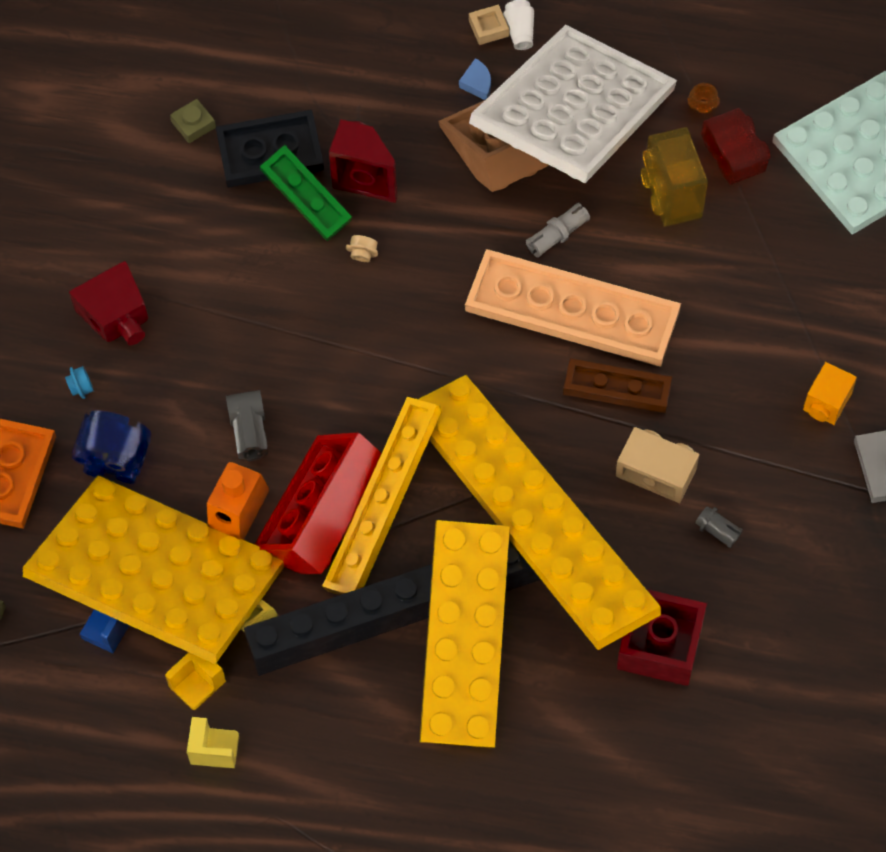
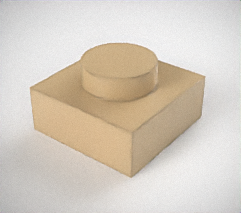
(488, 24)

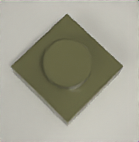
(193, 121)

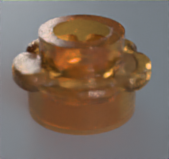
(707, 92)

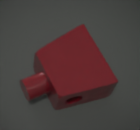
(112, 304)

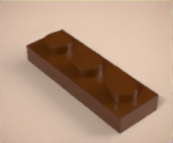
(617, 385)

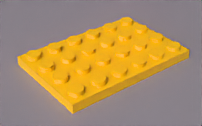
(154, 569)

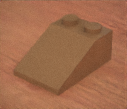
(487, 157)

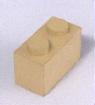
(657, 464)

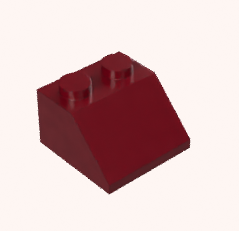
(362, 162)

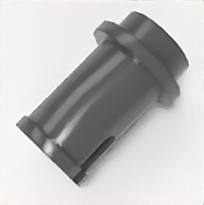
(718, 526)

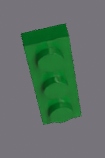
(306, 193)

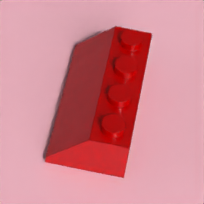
(320, 502)

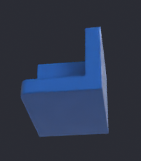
(103, 631)

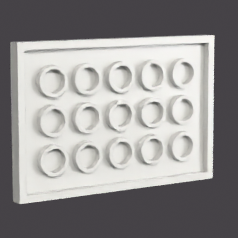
(573, 103)

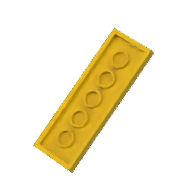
(464, 634)

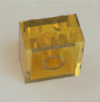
(674, 177)

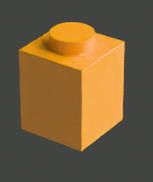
(829, 393)

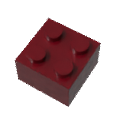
(666, 644)

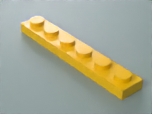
(382, 497)

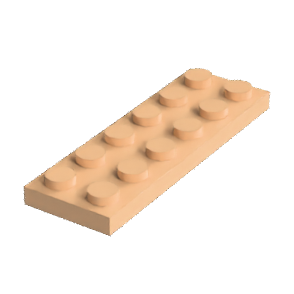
(573, 307)

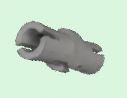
(558, 230)

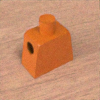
(236, 496)

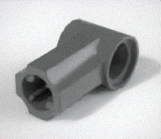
(247, 418)

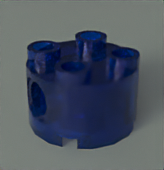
(111, 446)

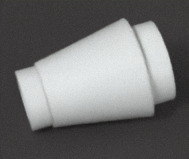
(520, 21)

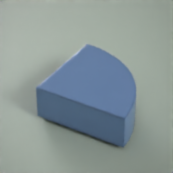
(476, 80)

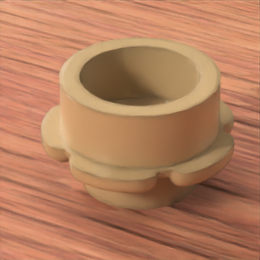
(362, 248)

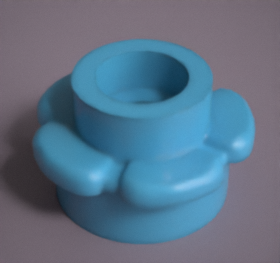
(79, 382)

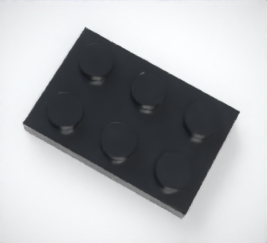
(251, 143)

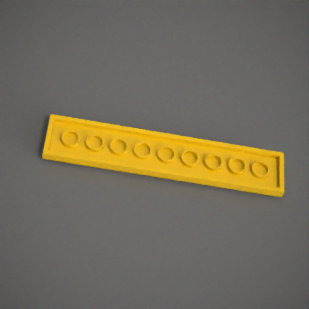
(542, 519)

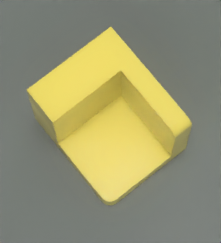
(211, 745)

